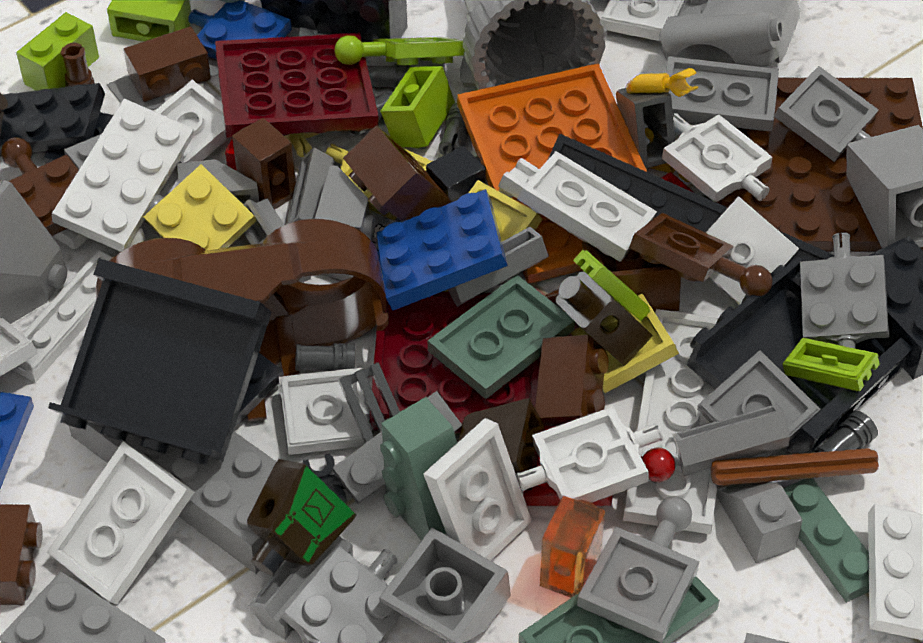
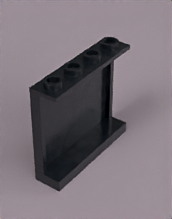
(775, 329)
(164, 362)

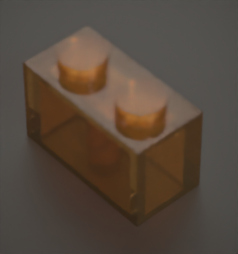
(571, 546)

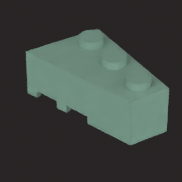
(410, 446)

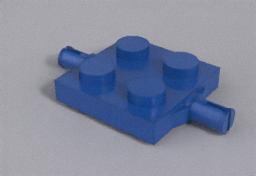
(238, 22)

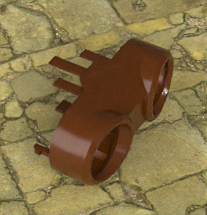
(271, 274)

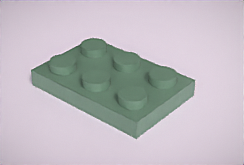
(499, 336)

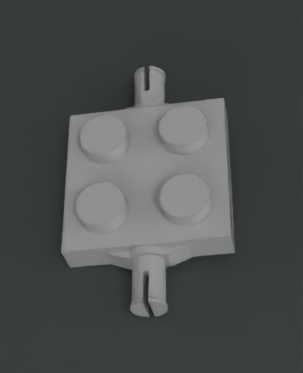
(844, 297)
(344, 602)

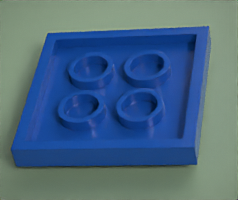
(440, 249)

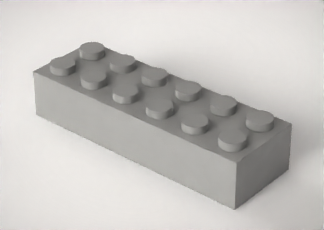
(222, 489)

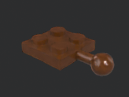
(39, 186)
(696, 254)

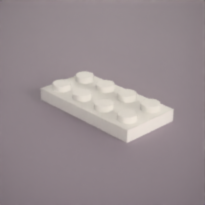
(122, 175)

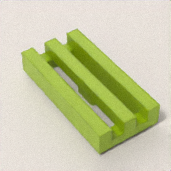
(612, 284)
(828, 366)

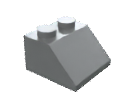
(448, 589)

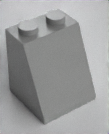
(889, 183)

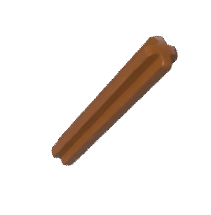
(794, 466)

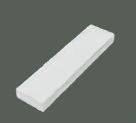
(61, 320)

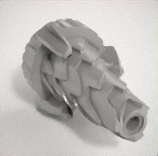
(528, 39)

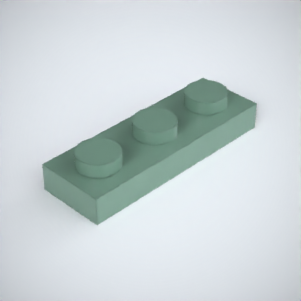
(830, 540)

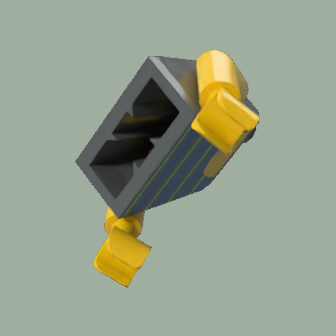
(649, 113)

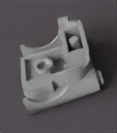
(745, 29)

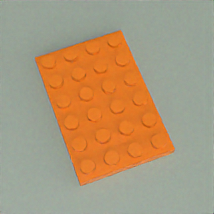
(525, 122)

